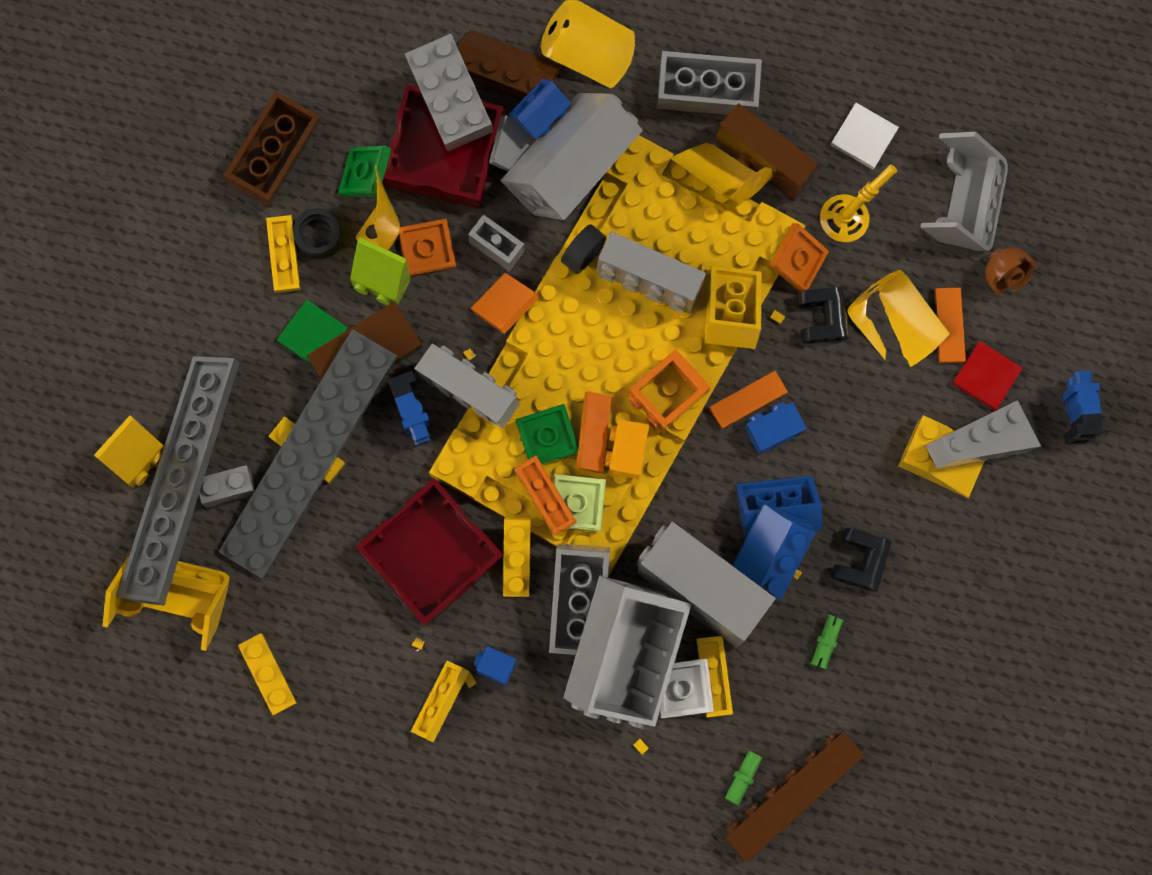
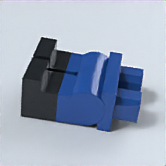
(410, 409)
(1083, 409)

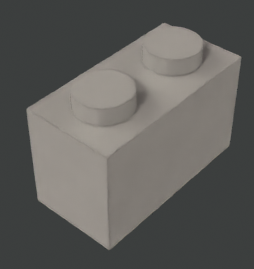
(496, 243)
(226, 486)

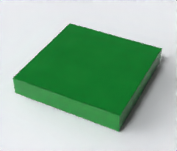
(360, 171)
(309, 330)
(548, 435)

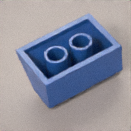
(791, 495)
(774, 549)

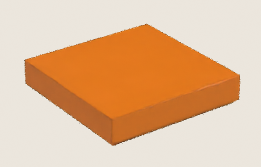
(427, 247)
(799, 257)
(504, 303)

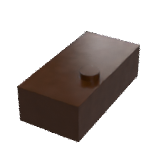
(761, 147)
(271, 149)
(385, 327)

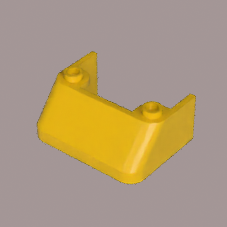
(193, 593)

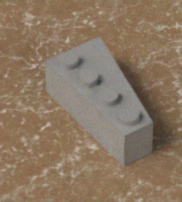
(468, 387)
(990, 437)

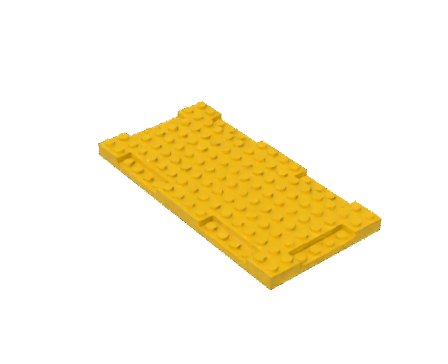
(606, 339)

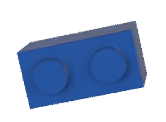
(540, 109)
(775, 427)
(495, 665)

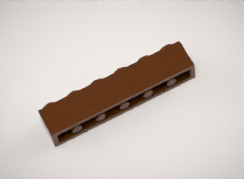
(793, 796)

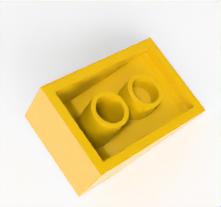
(733, 307)
(131, 452)
(918, 460)

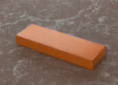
(949, 311)
(748, 400)
(593, 432)
(545, 495)

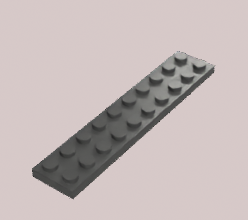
(308, 454)
(178, 481)

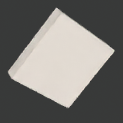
(864, 136)
(688, 690)

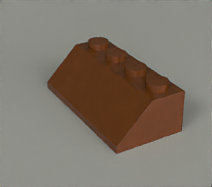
(504, 66)

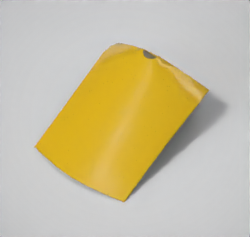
(590, 43)
(723, 172)
(384, 220)
(909, 315)

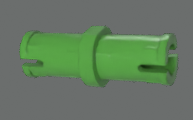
(827, 641)
(743, 778)

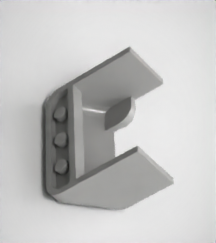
(975, 194)

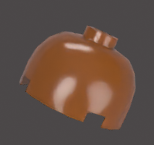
(1012, 266)

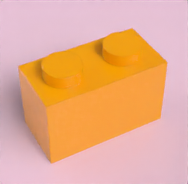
(628, 449)

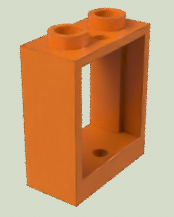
(687, 373)

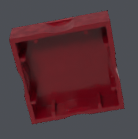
(421, 160)
(430, 552)

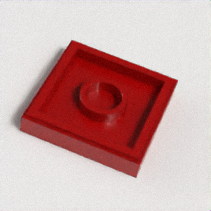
(987, 375)

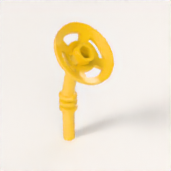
(851, 205)

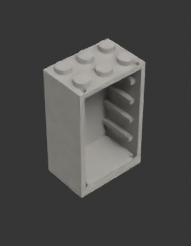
(572, 155)
(717, 591)
(626, 652)

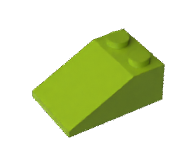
(379, 272)

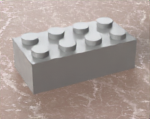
(708, 83)
(449, 92)
(649, 273)
(574, 587)

